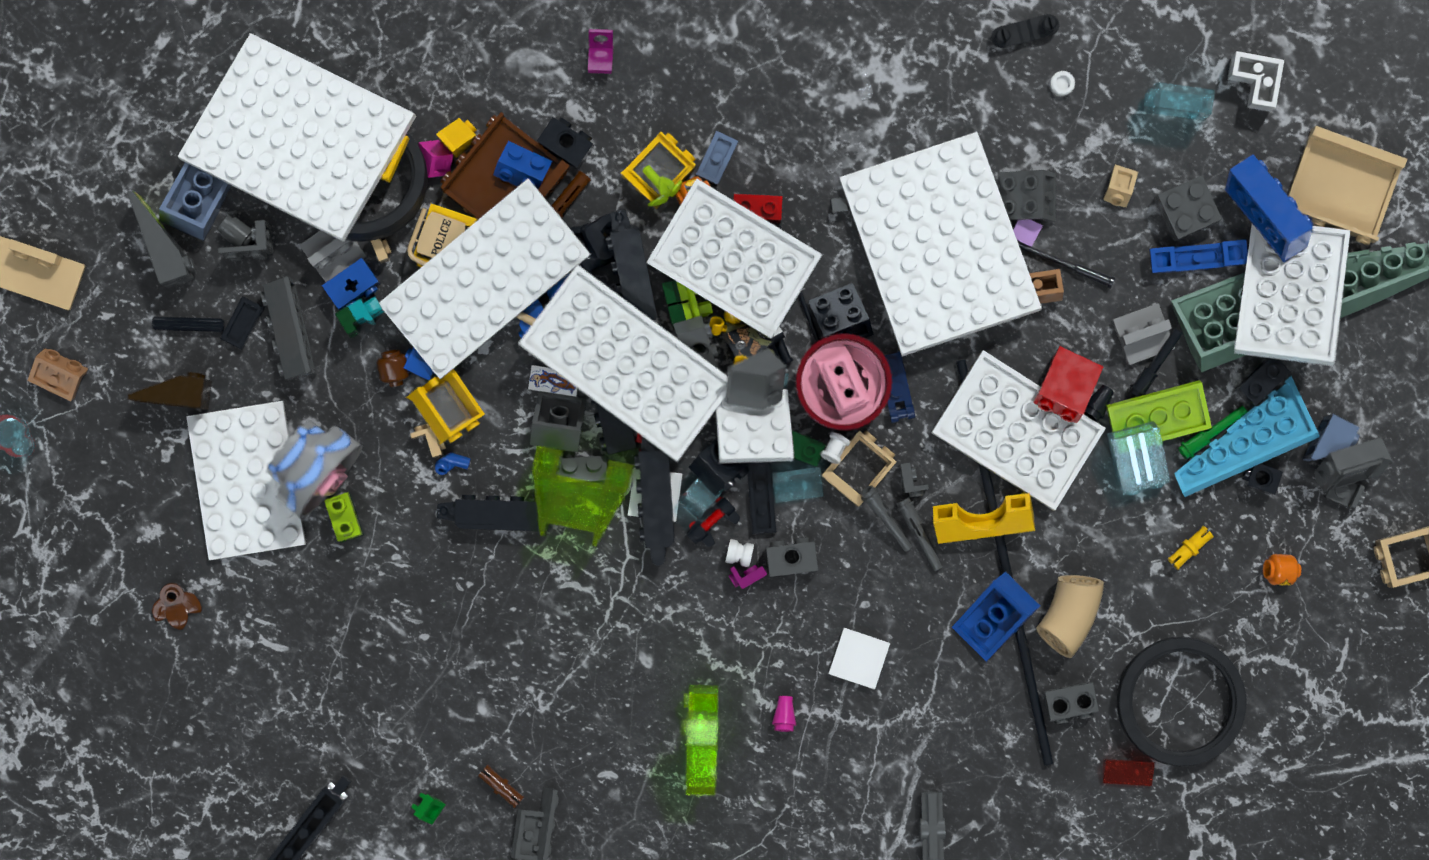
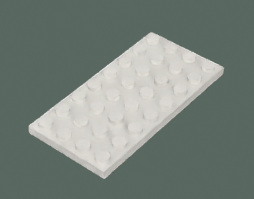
(484, 278)
(626, 363)

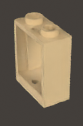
(868, 440)
(1383, 554)

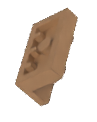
(57, 373)

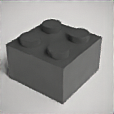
(1188, 208)

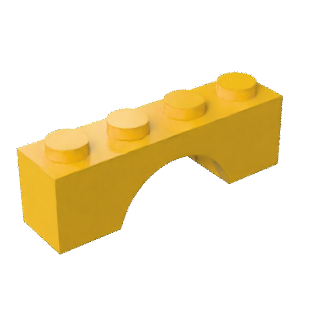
(1011, 517)

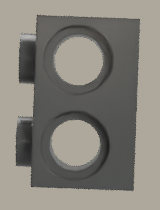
(1069, 695)

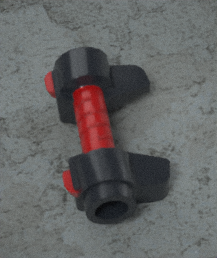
(700, 530)

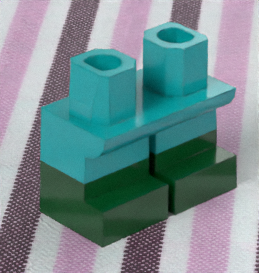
(357, 314)

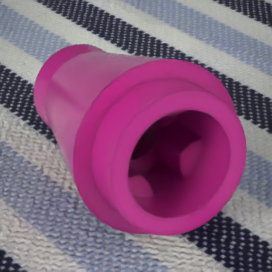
(784, 715)

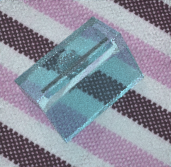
(797, 484)

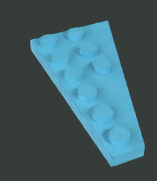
(1256, 437)

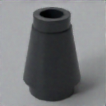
(1097, 404)

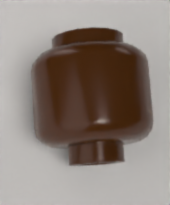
(391, 368)

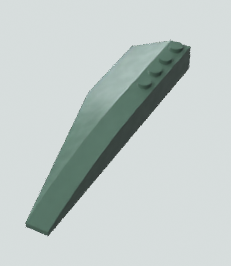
(1212, 313)

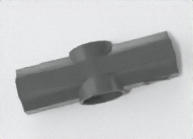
(932, 825)

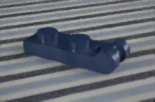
(899, 390)

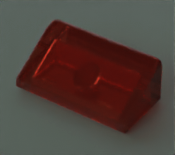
(1128, 772)

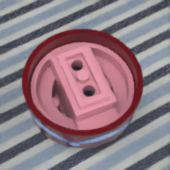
(864, 373)

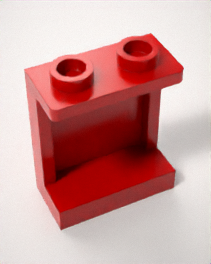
(1068, 385)

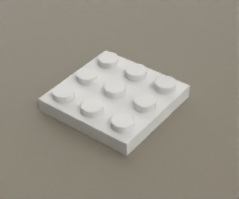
(754, 433)

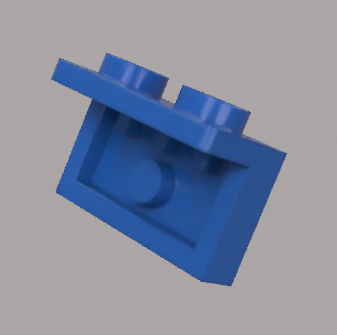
(520, 164)

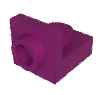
(751, 576)

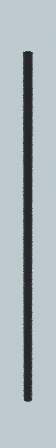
(1020, 633)

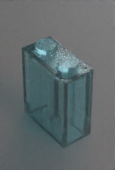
(1138, 458)

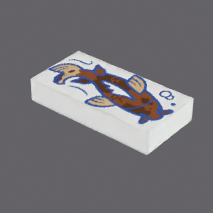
(549, 381)

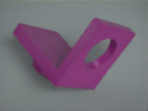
(600, 53)

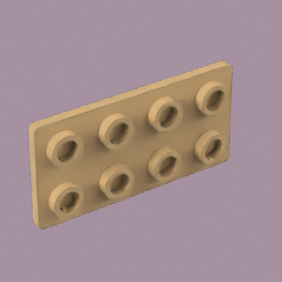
(39, 273)

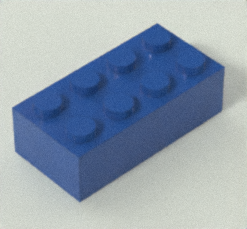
(1269, 207)

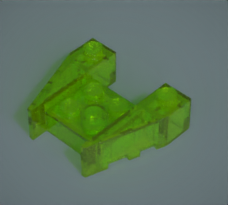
(577, 501)
(701, 739)

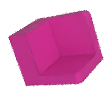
(437, 157)

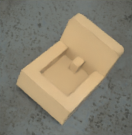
(433, 441)

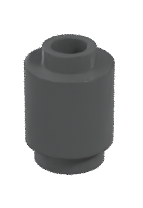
(235, 232)

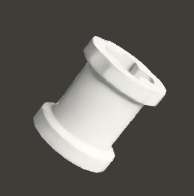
(835, 448)

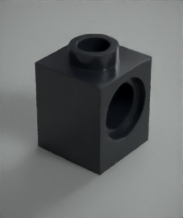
(1272, 481)

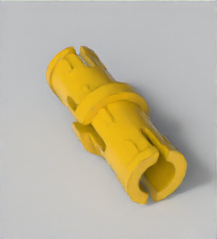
(1190, 547)

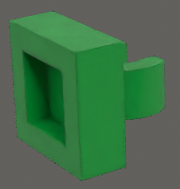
(428, 809)

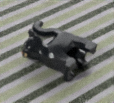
(594, 237)

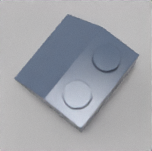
(1334, 435)

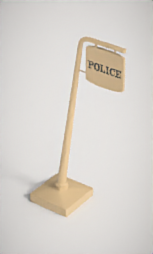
(435, 236)

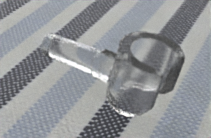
(866, 91)

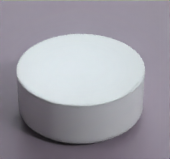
(1062, 83)

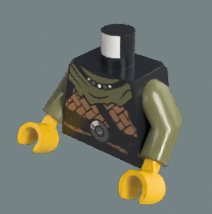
(743, 339)

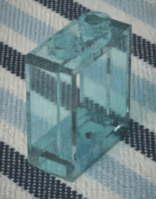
(1179, 101)

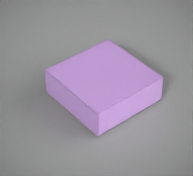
(1026, 231)

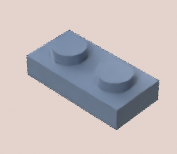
(717, 158)

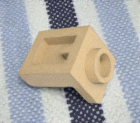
(1120, 186)
(381, 249)

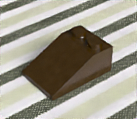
(180, 391)

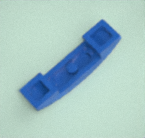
(1198, 257)

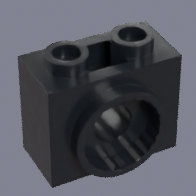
(717, 475)

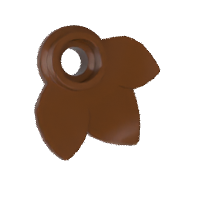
(175, 609)

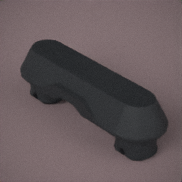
(1025, 31)

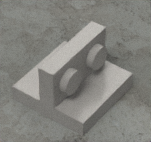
(330, 254)
(1142, 333)

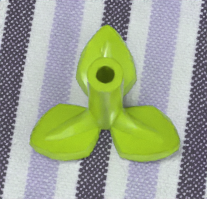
(664, 185)

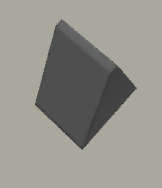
(839, 205)

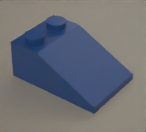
(995, 616)

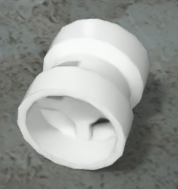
(739, 553)

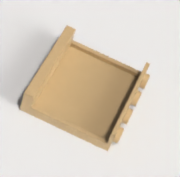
(1345, 183)

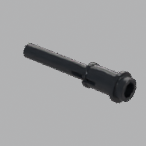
(1149, 374)

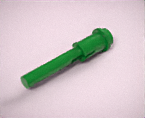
(1202, 439)

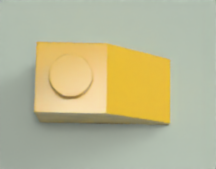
(457, 136)

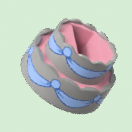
(312, 466)

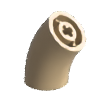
(1071, 613)

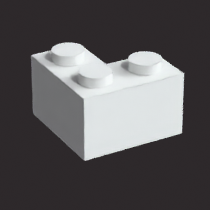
(1262, 74)

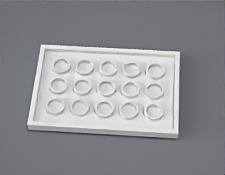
(734, 258)
(1296, 304)
(1011, 436)
(233, 484)

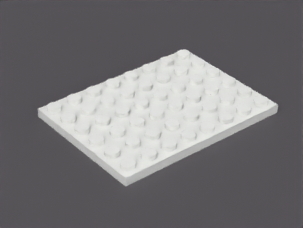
(297, 137)
(940, 244)

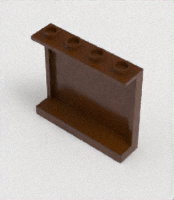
(473, 180)

